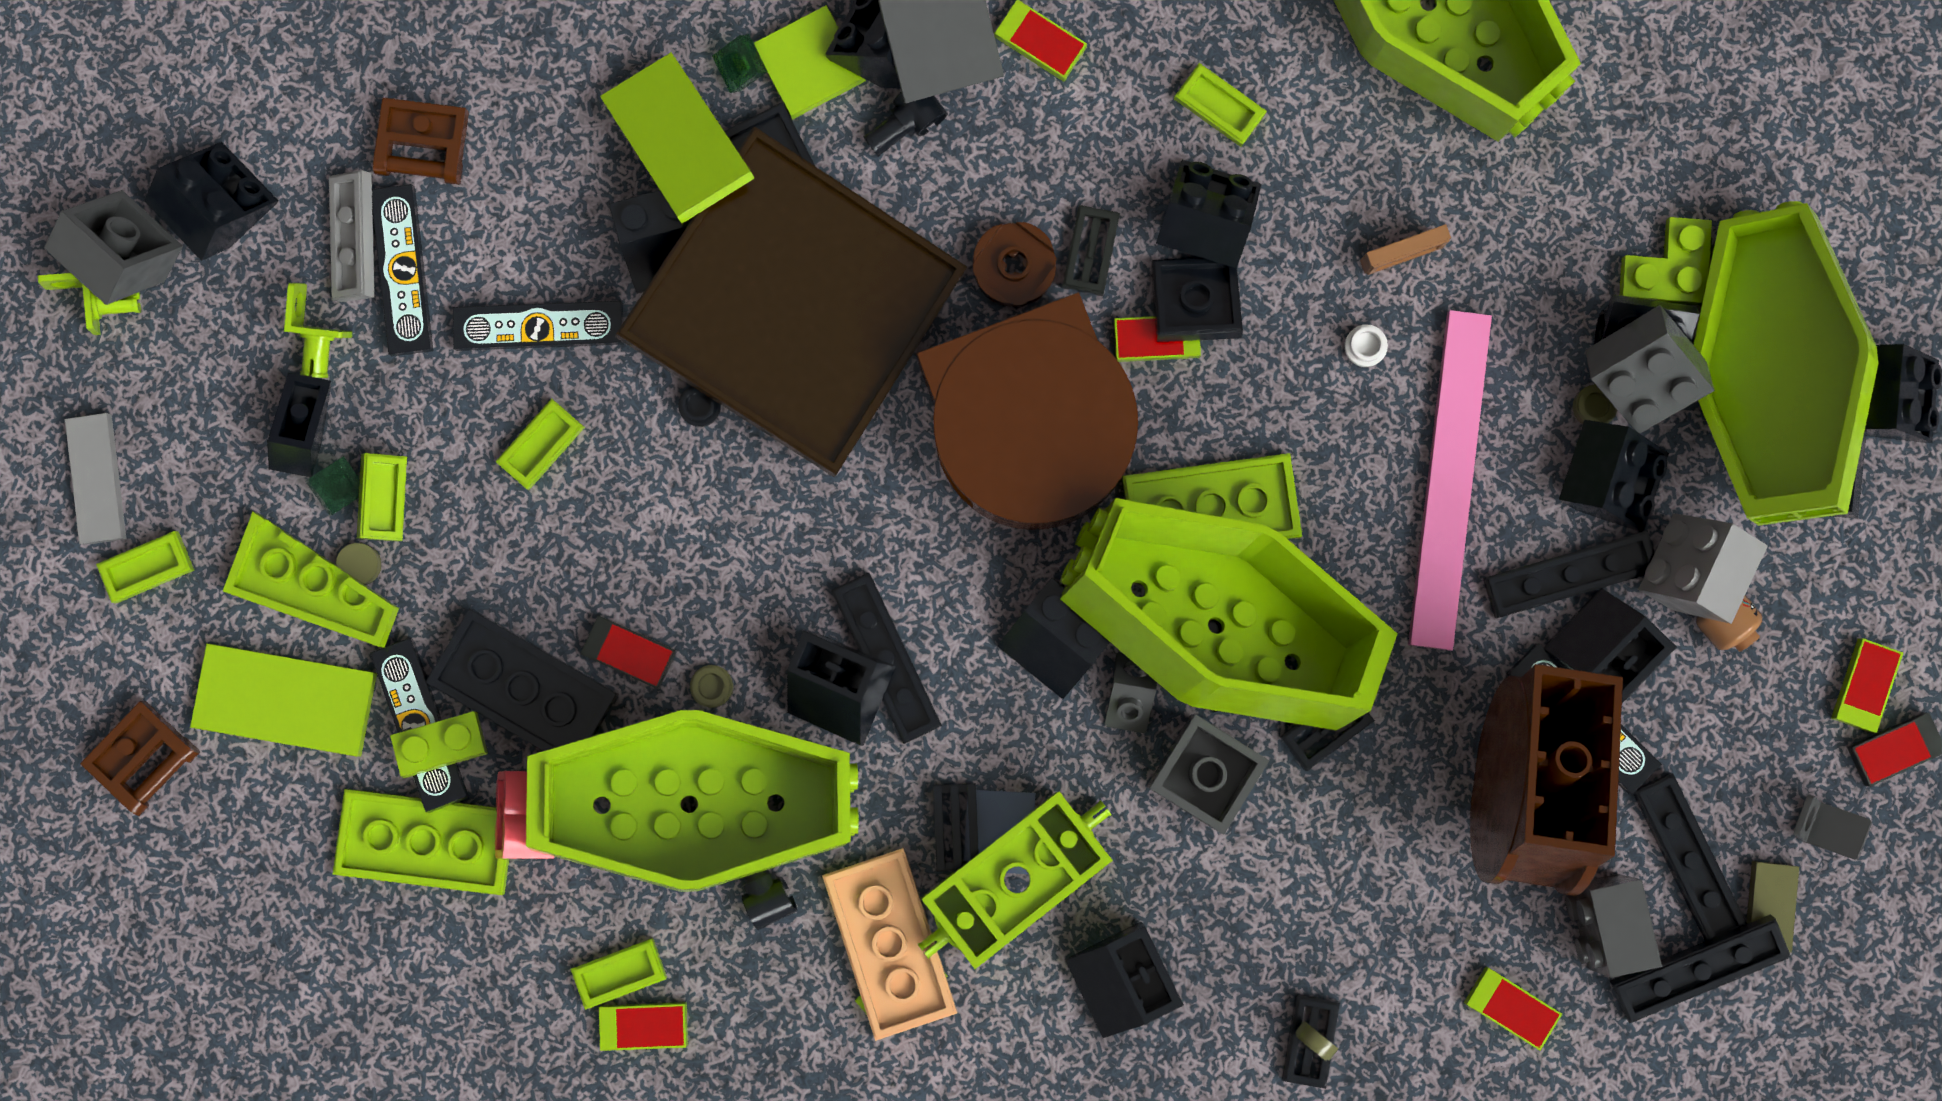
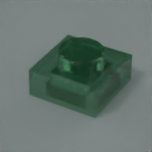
(739, 63)
(335, 485)

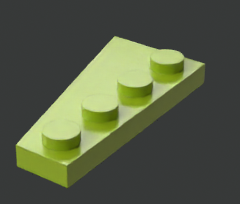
(298, 581)

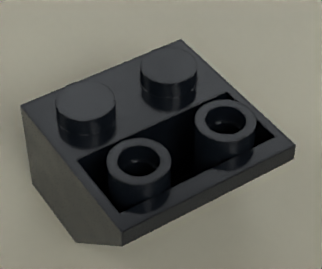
(863, 45)
(209, 199)
(1209, 213)
(1904, 395)
(1614, 474)
(1612, 641)
(836, 686)
(1124, 981)

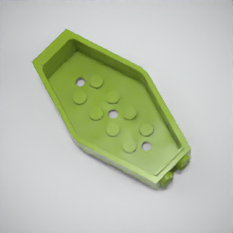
(1440, 51)
(1259, 591)
(699, 755)

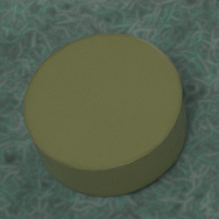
(1593, 405)
(360, 562)
(711, 686)
(1316, 1041)

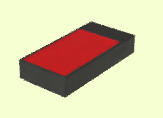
(628, 652)
(1896, 749)

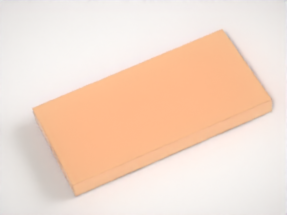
(881, 931)

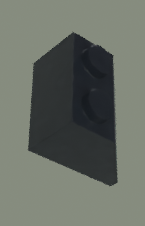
(646, 234)
(1053, 641)

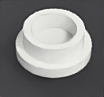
(1366, 345)

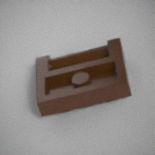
(423, 127)
(129, 748)

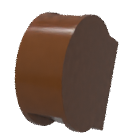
(1032, 416)
(1547, 779)

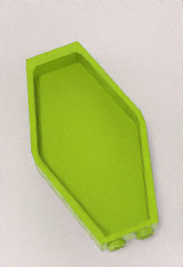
(1785, 365)

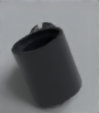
(905, 119)
(767, 899)

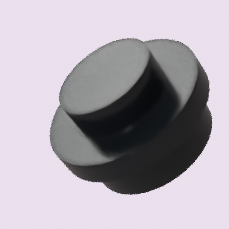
(698, 408)

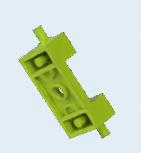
(976, 907)

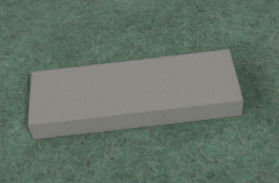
(351, 236)
(95, 479)

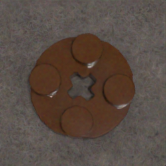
(1010, 240)

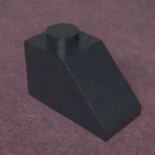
(298, 425)

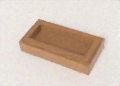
(1405, 250)

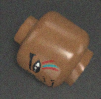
(1739, 633)

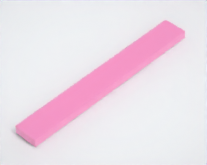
(1450, 480)

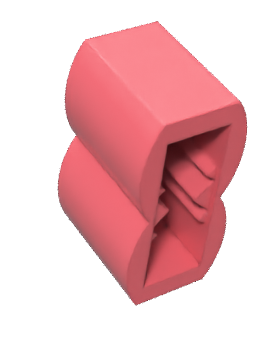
(511, 817)

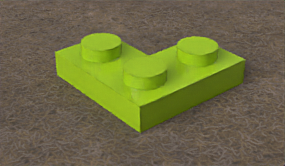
(1682, 271)

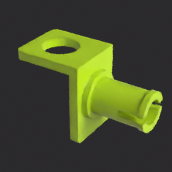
(93, 305)
(316, 339)

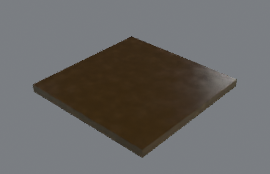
(793, 304)

